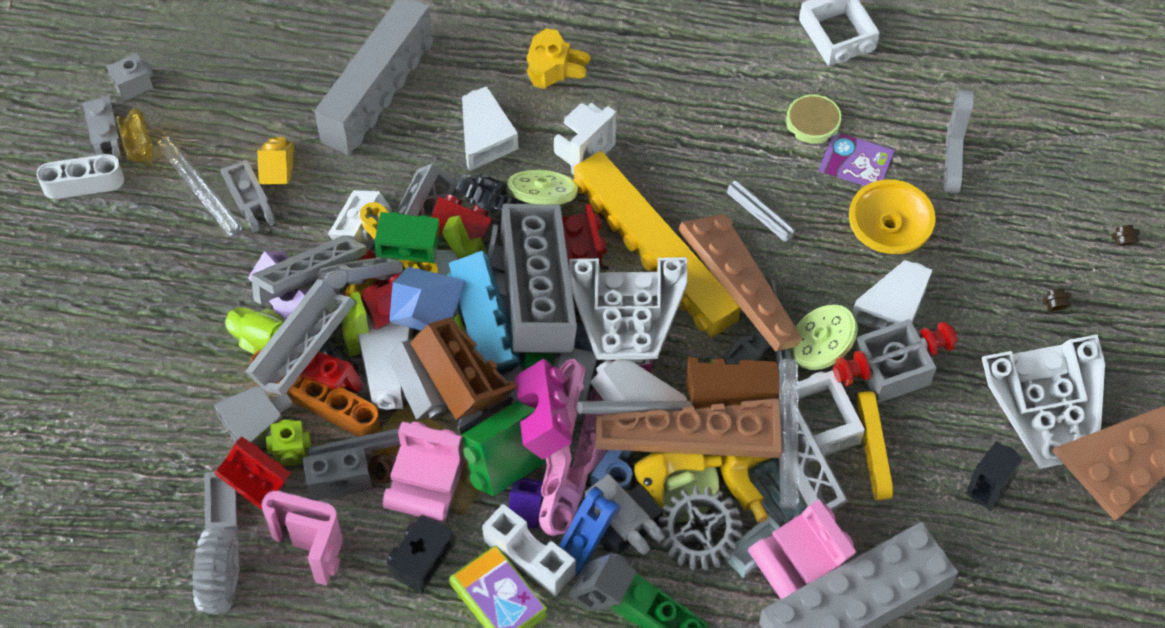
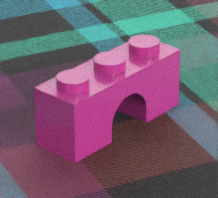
(549, 425)

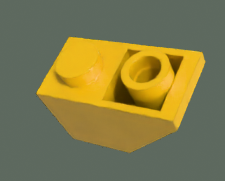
(275, 161)

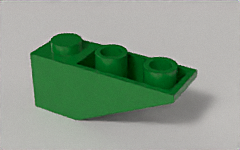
(652, 608)

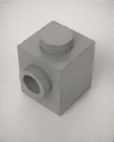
(131, 76)

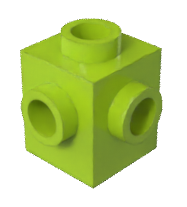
(288, 442)

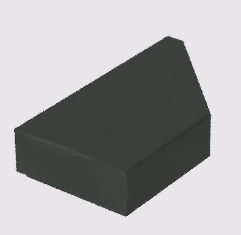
(747, 348)

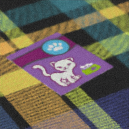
(855, 160)

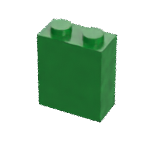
(497, 450)

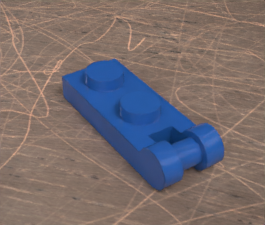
(588, 527)

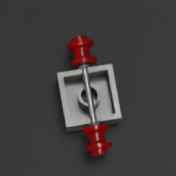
(895, 358)

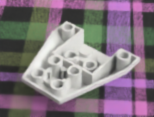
(627, 311)
(1050, 393)

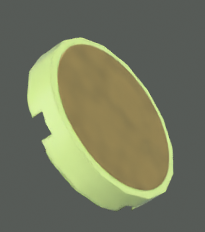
(813, 118)

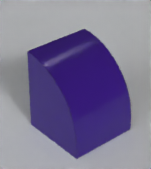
(527, 500)

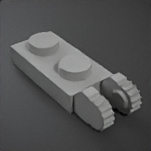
(102, 126)
(247, 193)
(357, 271)
(630, 516)

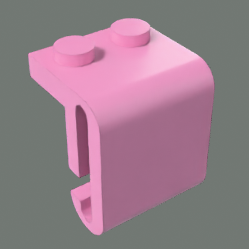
(425, 471)
(310, 527)
(803, 550)

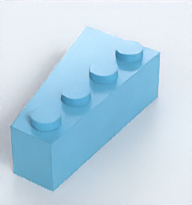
(485, 311)

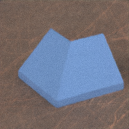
(423, 298)

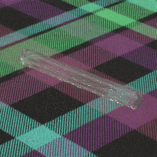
(199, 186)
(789, 434)

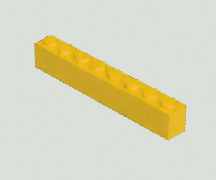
(652, 239)

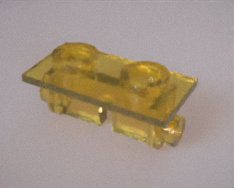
(134, 138)

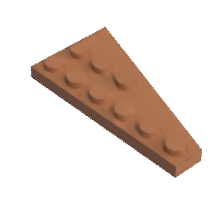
(1119, 461)

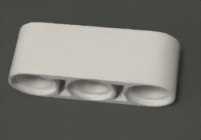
(80, 176)

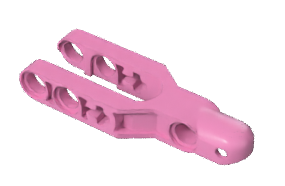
(563, 484)

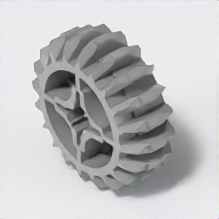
(690, 504)
(216, 570)

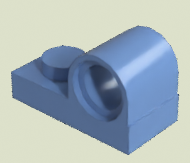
(615, 465)

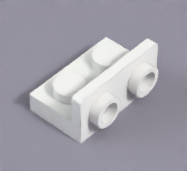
(349, 219)

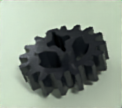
(485, 191)

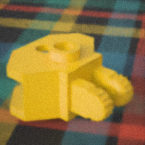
(553, 60)

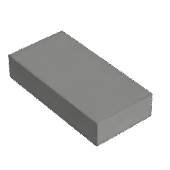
(220, 503)

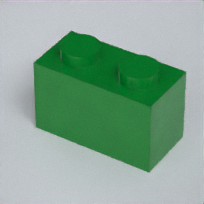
(407, 237)

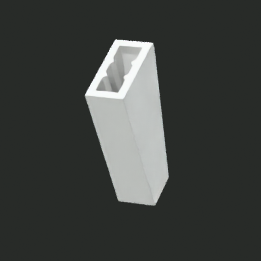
(381, 379)

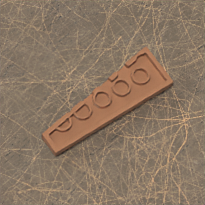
(735, 269)
(720, 430)

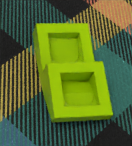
(459, 240)
(354, 324)

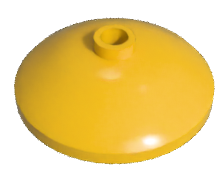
(893, 205)

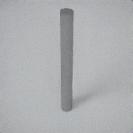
(617, 407)

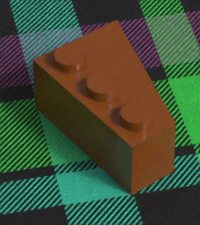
(459, 370)
(730, 383)

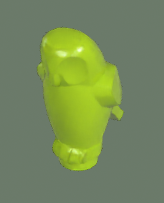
(252, 327)

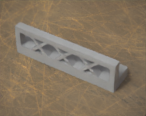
(420, 187)
(302, 268)
(298, 337)
(809, 486)

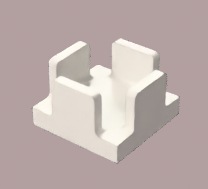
(595, 133)

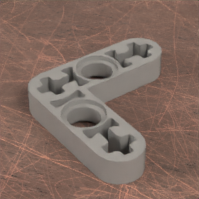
(954, 141)

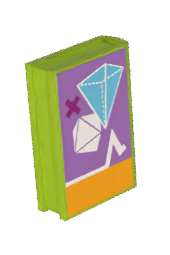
(497, 593)

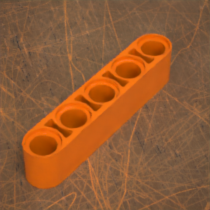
(328, 400)

